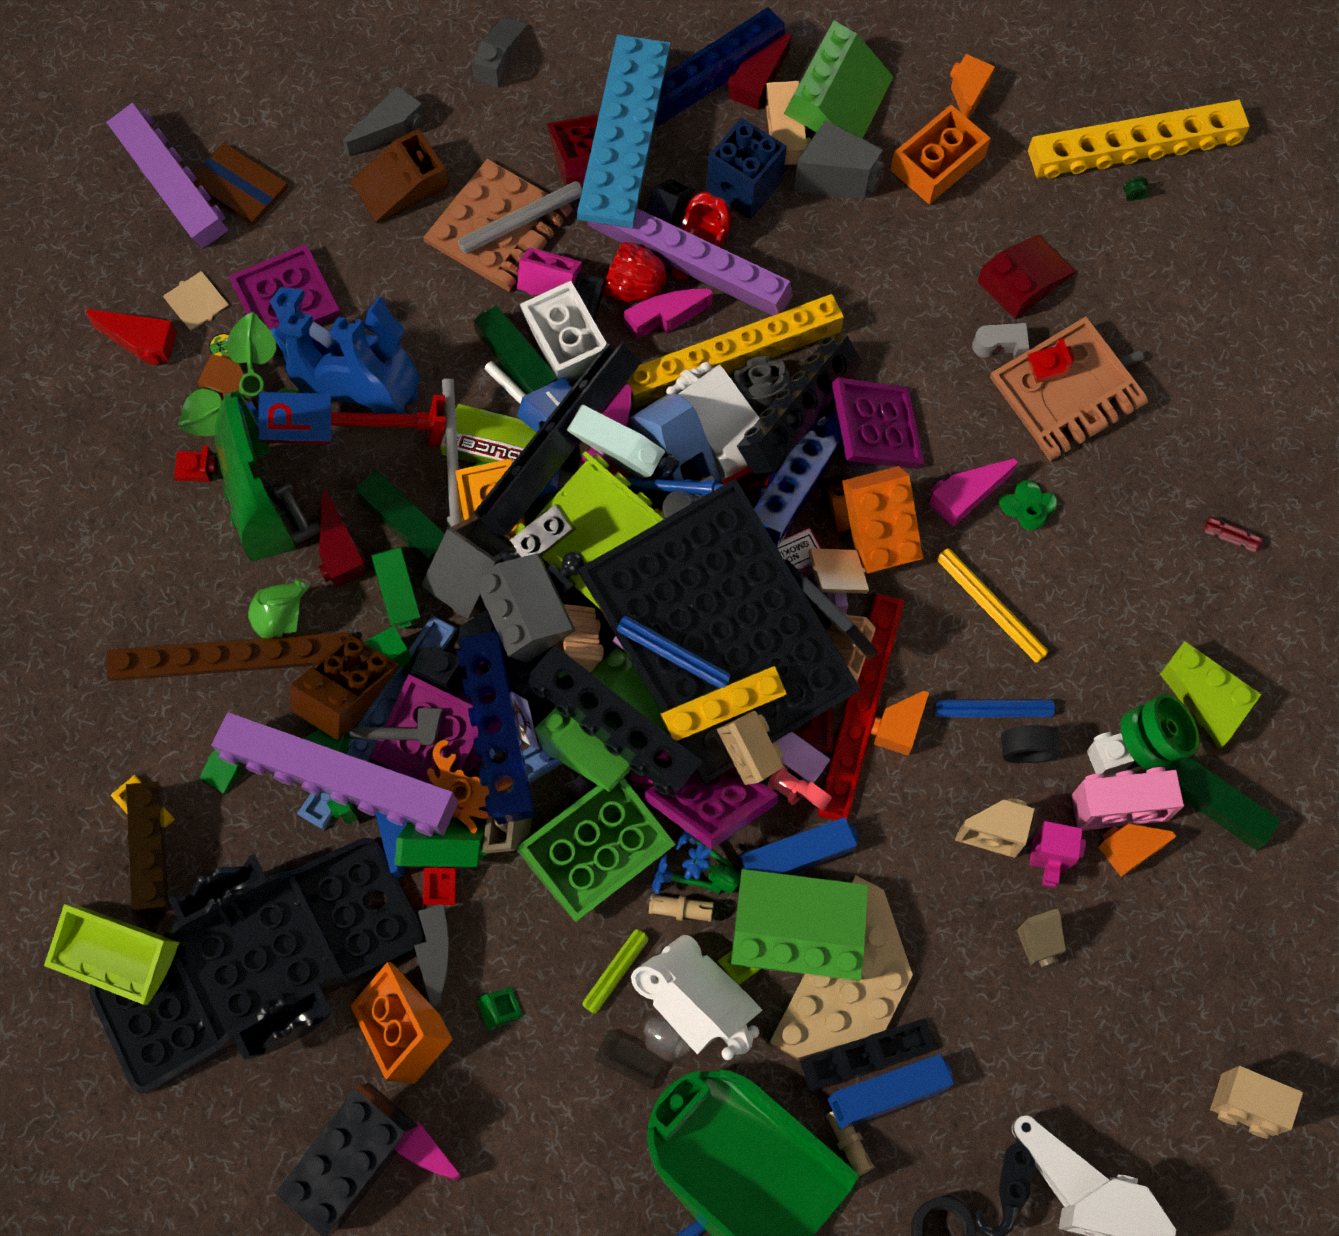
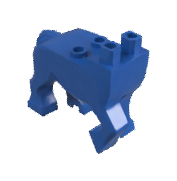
(345, 359)

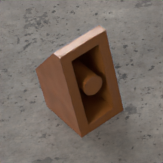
(222, 376)

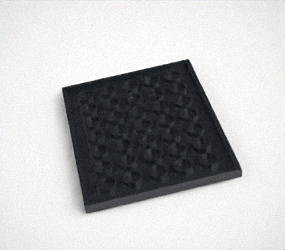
(728, 597)

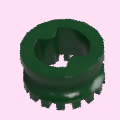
(1136, 189)

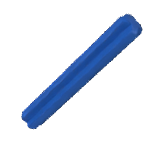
(673, 652)
(994, 708)

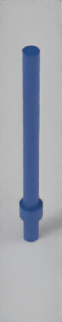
(702, 488)

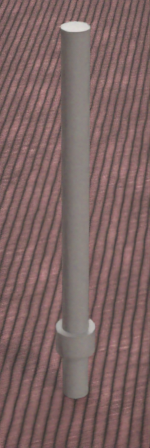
(451, 453)

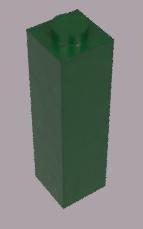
(513, 350)
(400, 516)
(1224, 804)

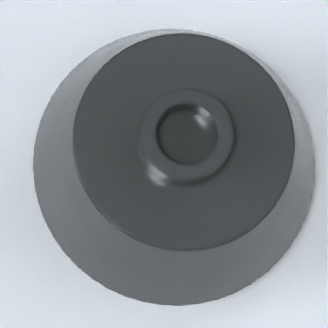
(761, 381)

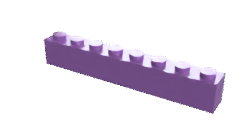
(705, 262)
(335, 774)

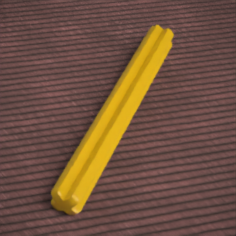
(992, 605)

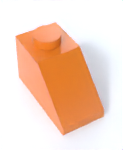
(970, 82)
(900, 724)
(1133, 845)

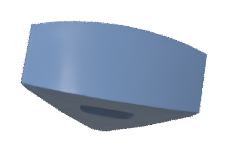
(677, 430)

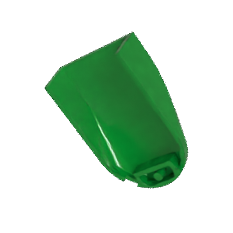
(252, 512)
(743, 1159)

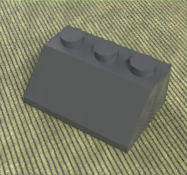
(524, 606)

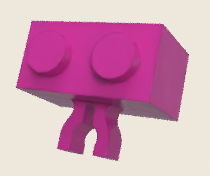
(544, 271)
(1056, 850)

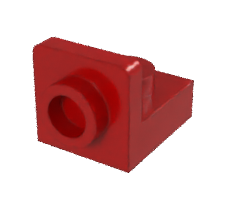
(1051, 362)
(195, 465)
(439, 885)

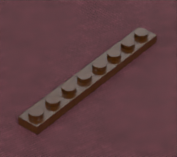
(220, 656)

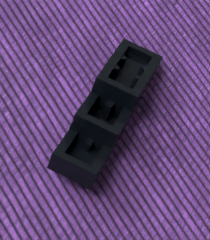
(867, 1054)

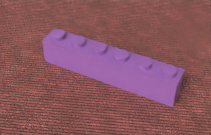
(167, 176)

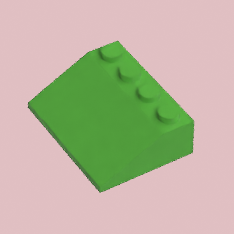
(840, 84)
(585, 754)
(595, 847)
(800, 925)

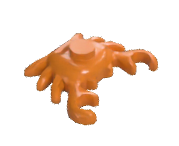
(466, 789)

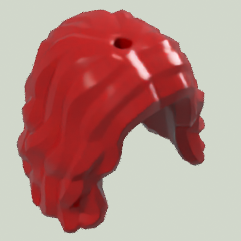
(634, 274)

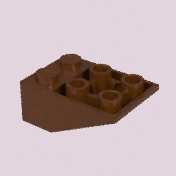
(400, 177)
(341, 687)

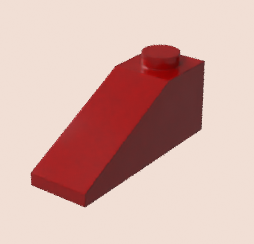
(143, 336)

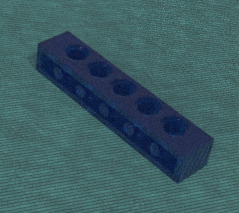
(714, 63)
(798, 476)
(518, 803)

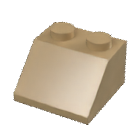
(751, 748)
(999, 828)

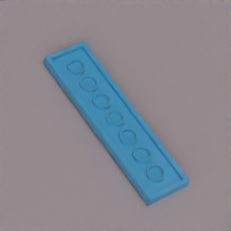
(624, 131)

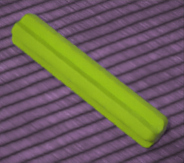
(615, 971)

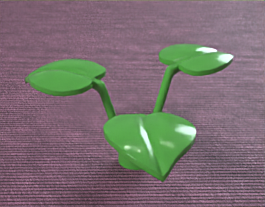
(247, 343)

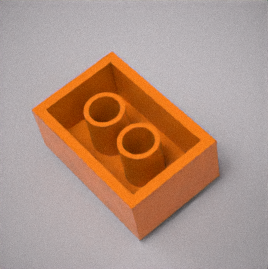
(940, 154)
(883, 519)

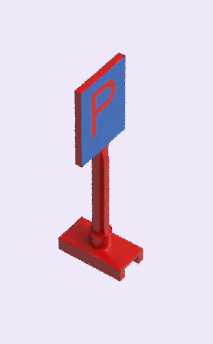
(309, 418)

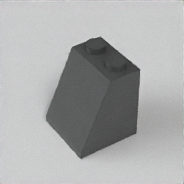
(838, 164)
(462, 557)

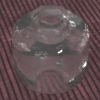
(664, 1040)

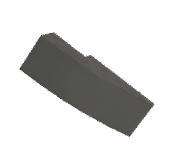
(434, 953)

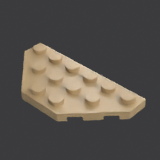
(842, 1011)

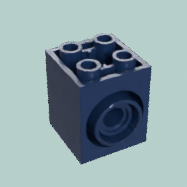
(746, 168)

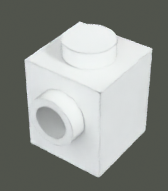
(1109, 754)

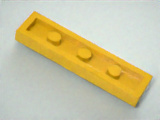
(723, 704)

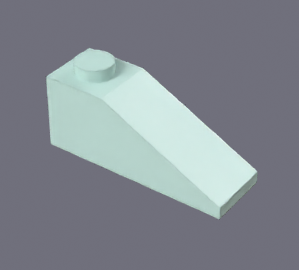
(616, 442)

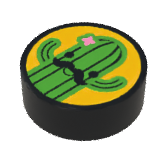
(218, 344)

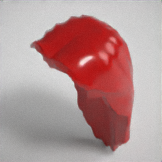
(707, 219)

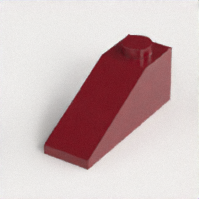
(750, 79)
(336, 548)

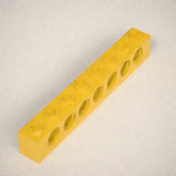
(1138, 139)
(732, 350)

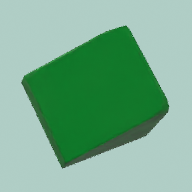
(219, 773)
(499, 1008)

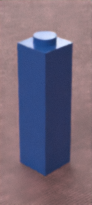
(803, 849)
(891, 1091)

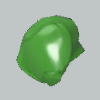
(276, 609)

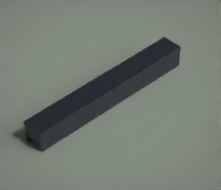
(553, 442)

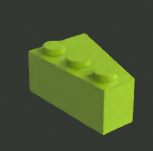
(1209, 692)

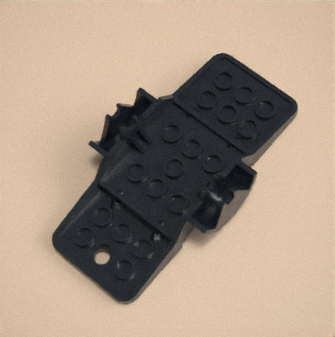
(260, 961)

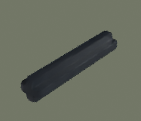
(663, 471)

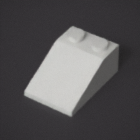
(564, 331)

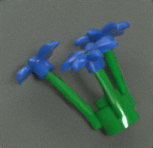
(722, 875)

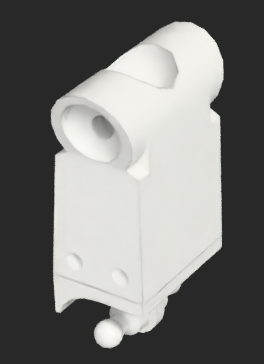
(721, 411)
(698, 998)

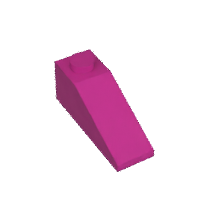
(967, 489)

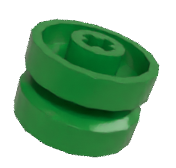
(1160, 732)

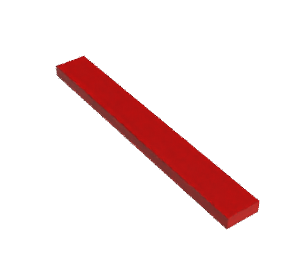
(861, 711)

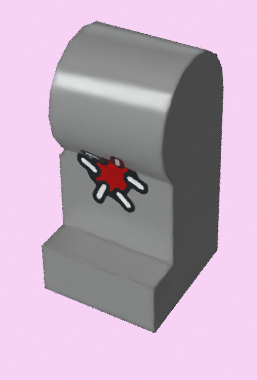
(1001, 339)

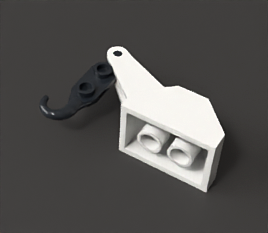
(1089, 1198)

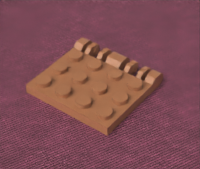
(484, 199)
(1060, 402)

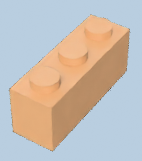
(780, 125)

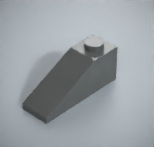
(497, 51)
(386, 122)

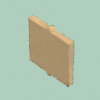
(196, 301)
(838, 571)

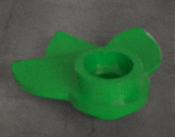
(1028, 500)

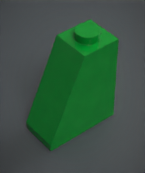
(396, 587)
(455, 849)

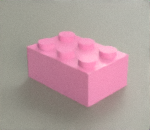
(1127, 799)

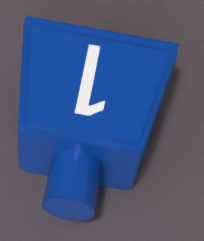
(540, 404)

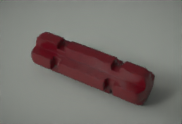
(1232, 534)

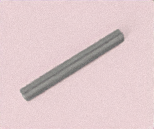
(520, 217)

